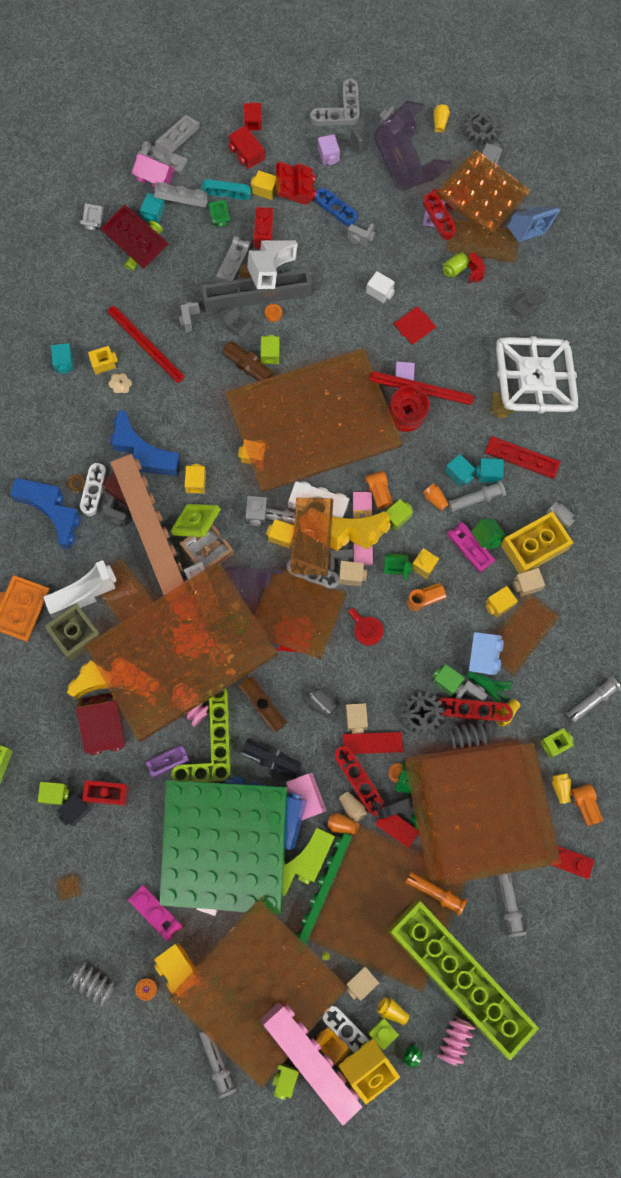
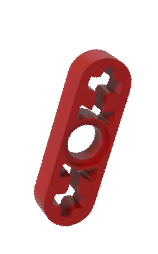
(439, 223)

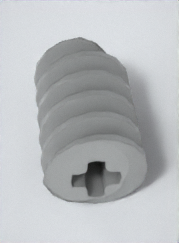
(91, 983)

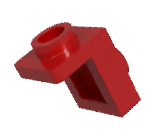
(477, 267)

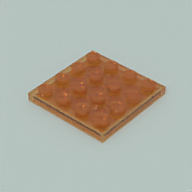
(482, 192)
(299, 613)

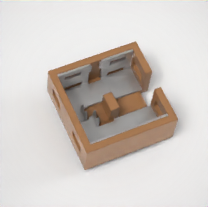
(207, 548)

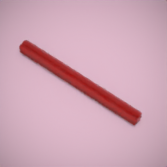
(146, 344)
(430, 390)

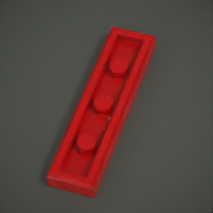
(522, 457)

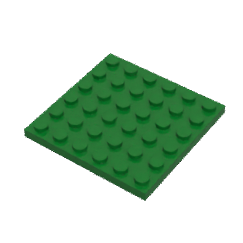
(223, 846)

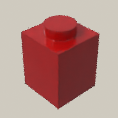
(252, 116)

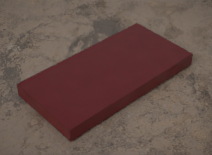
(134, 236)

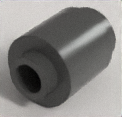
(322, 702)

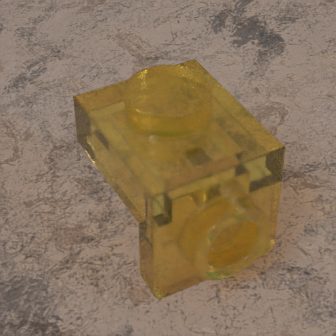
(497, 406)

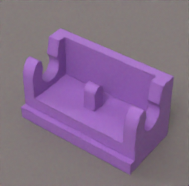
(167, 761)

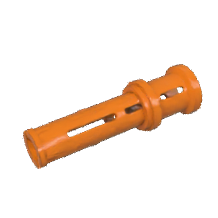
(445, 898)

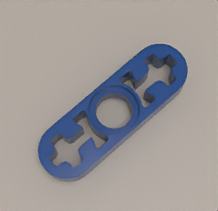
(334, 200)

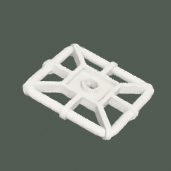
(530, 383)

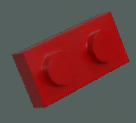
(575, 863)

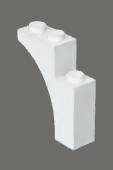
(263, 263)
(83, 591)

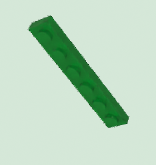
(325, 884)

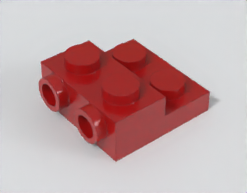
(295, 182)

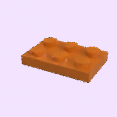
(21, 608)

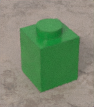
(488, 533)

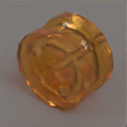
(74, 478)

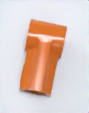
(378, 486)
(427, 596)
(586, 802)

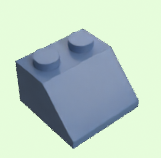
(532, 222)

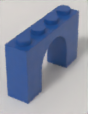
(294, 815)

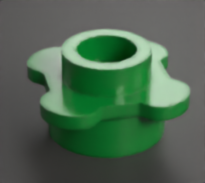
(412, 1056)

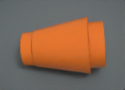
(435, 497)
(341, 824)

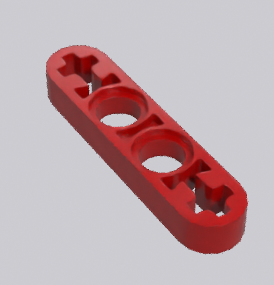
(474, 708)
(361, 779)

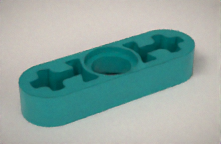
(217, 188)

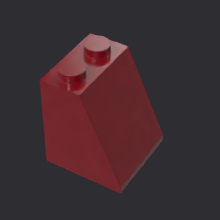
(100, 724)

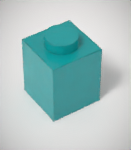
(152, 208)
(62, 358)
(490, 470)
(460, 471)

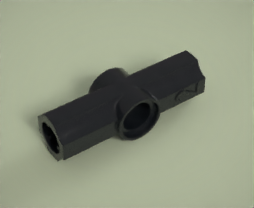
(271, 758)

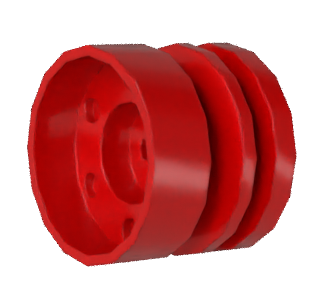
(411, 399)

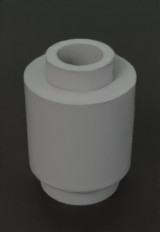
(563, 514)

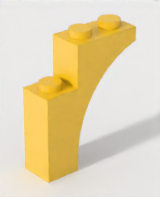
(360, 531)
(88, 680)

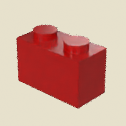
(246, 147)
(263, 226)
(105, 793)

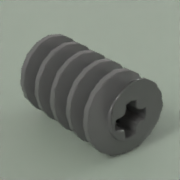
(470, 734)

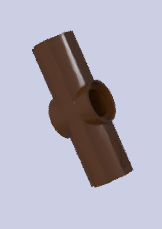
(247, 361)
(255, 694)

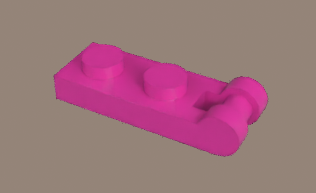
(470, 547)
(155, 913)

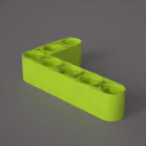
(216, 743)

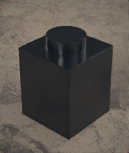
(73, 810)

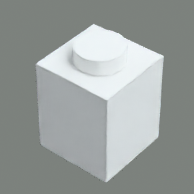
(380, 287)

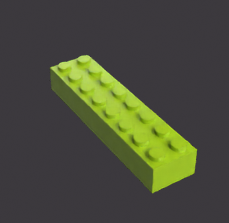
(462, 979)

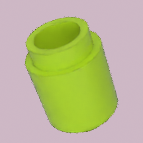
(455, 265)

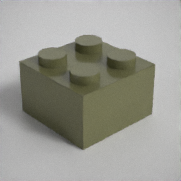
(72, 632)

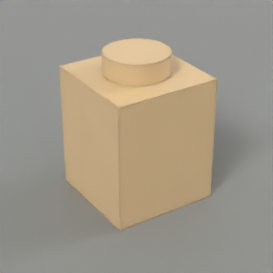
(352, 573)
(528, 582)
(356, 718)
(361, 984)

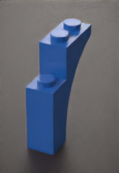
(150, 458)
(47, 499)

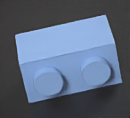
(486, 653)

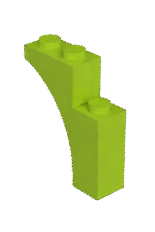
(309, 861)

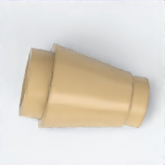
(353, 808)

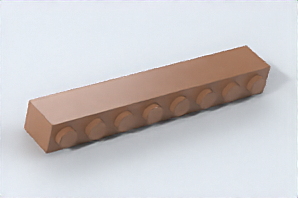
(148, 523)

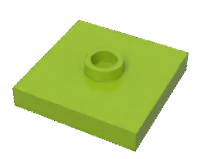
(195, 520)

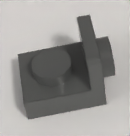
(338, 556)

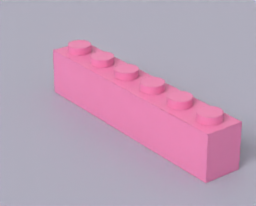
(310, 1063)

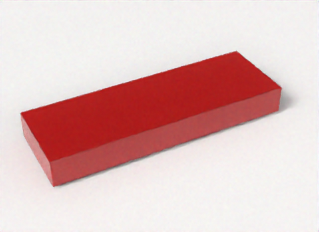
(373, 743)

